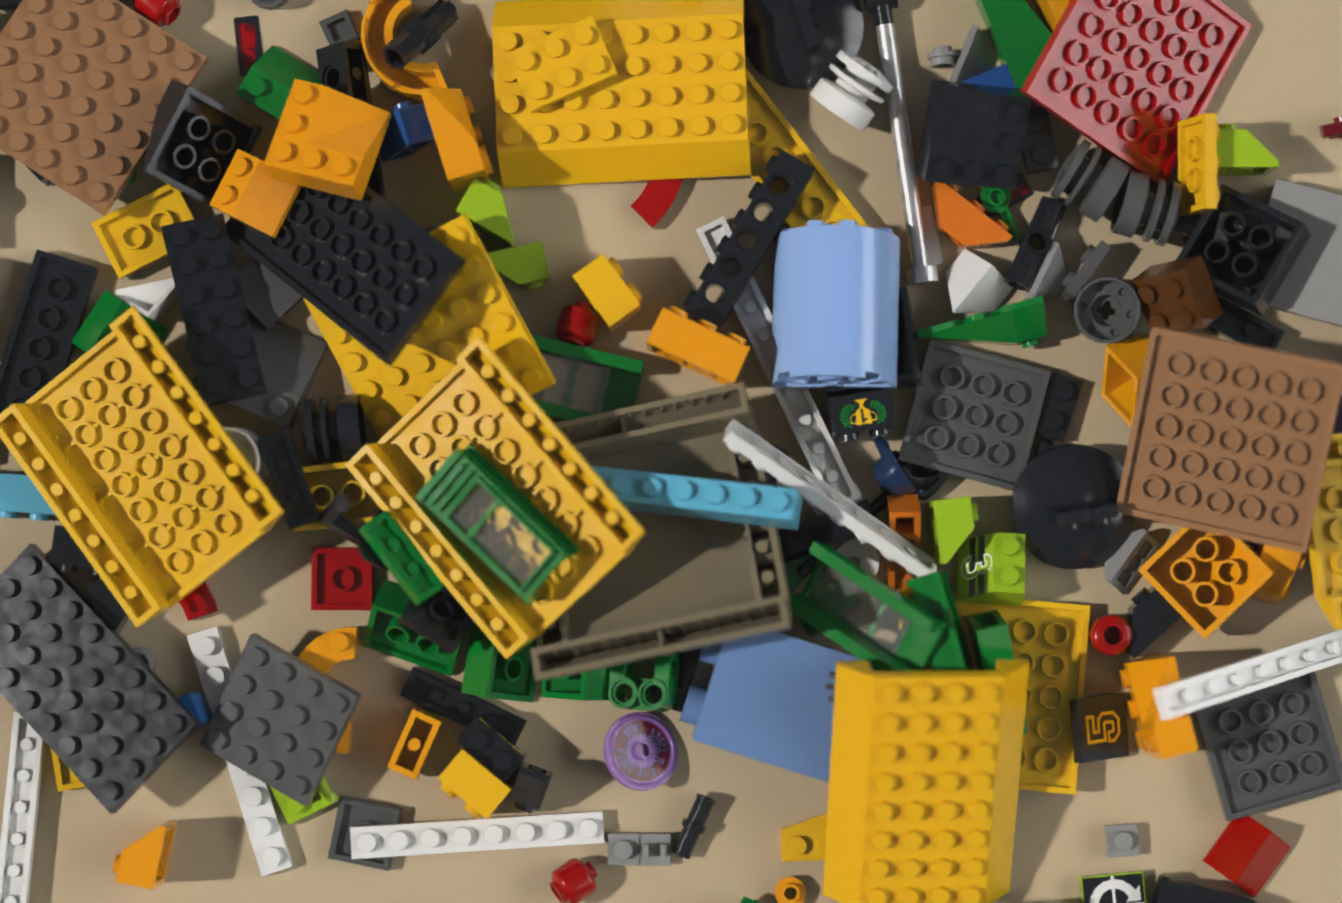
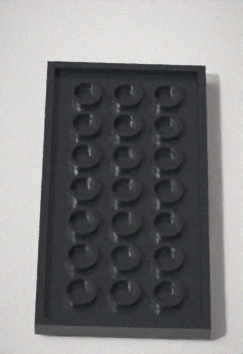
(357, 265)
(83, 683)

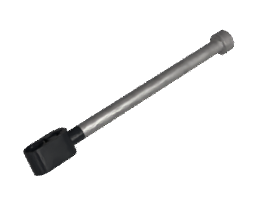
(921, 270)

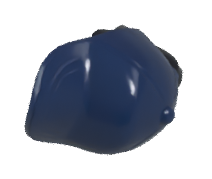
(902, 477)

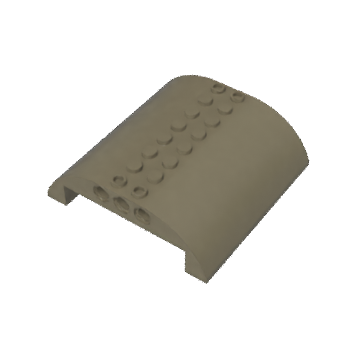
(687, 576)

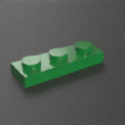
(401, 558)

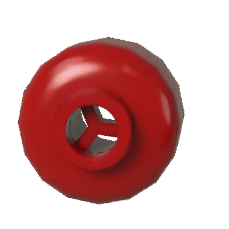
(158, 11)
(578, 324)
(1119, 640)
(573, 881)

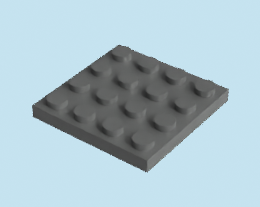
(974, 415)
(280, 719)
(1270, 747)

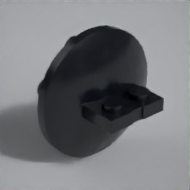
(800, 38)
(1070, 506)

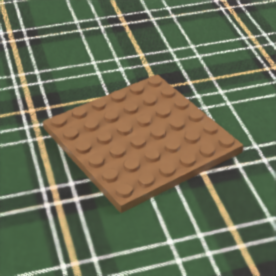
(85, 91)
(1230, 438)

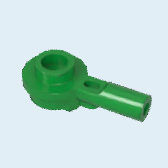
(997, 202)

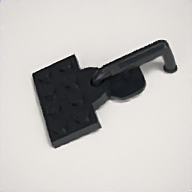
(438, 618)

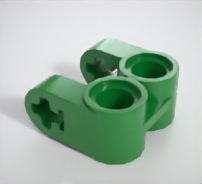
(665, 676)

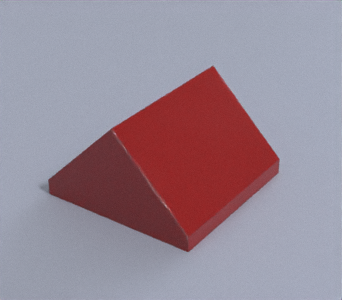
(1246, 854)

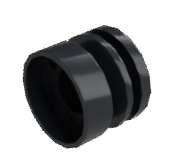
(333, 429)

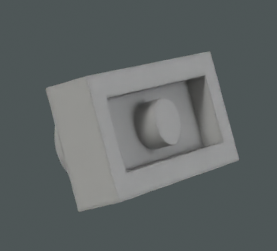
(639, 848)

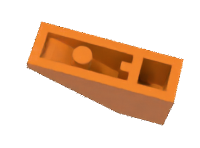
(903, 517)

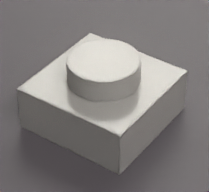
(1121, 840)

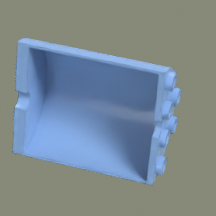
(835, 306)

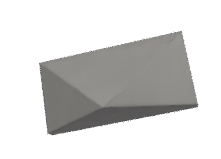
(972, 58)
(1050, 274)
(1123, 565)

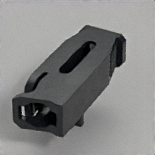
(1190, 892)

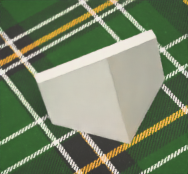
(975, 284)
(150, 298)

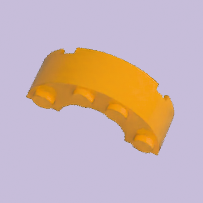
(377, 30)
(1283, 564)
(329, 651)

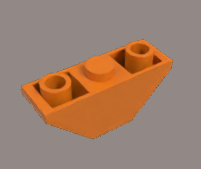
(964, 220)

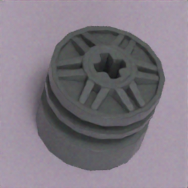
(1090, 180)
(1146, 208)
(1120, 298)

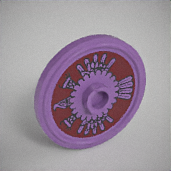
(640, 751)

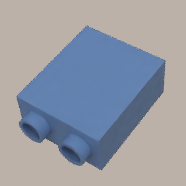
(768, 701)

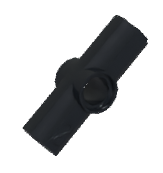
(420, 34)
(1043, 227)

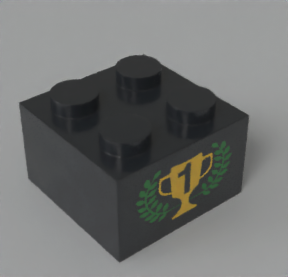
(861, 413)

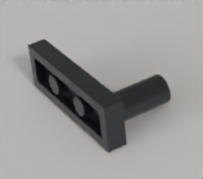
(289, 479)

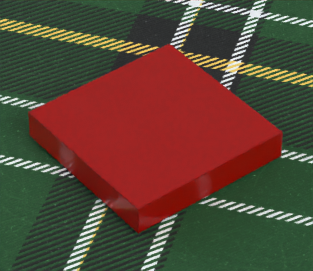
(341, 580)

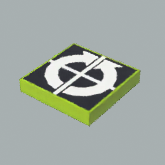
(1113, 888)

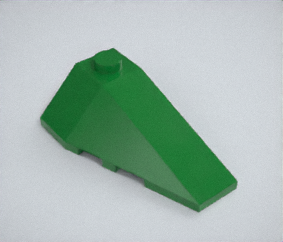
(1008, 325)

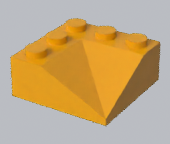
(456, 136)
(326, 140)
(697, 346)
(1206, 576)
(1156, 736)

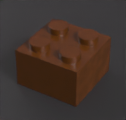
(1178, 295)

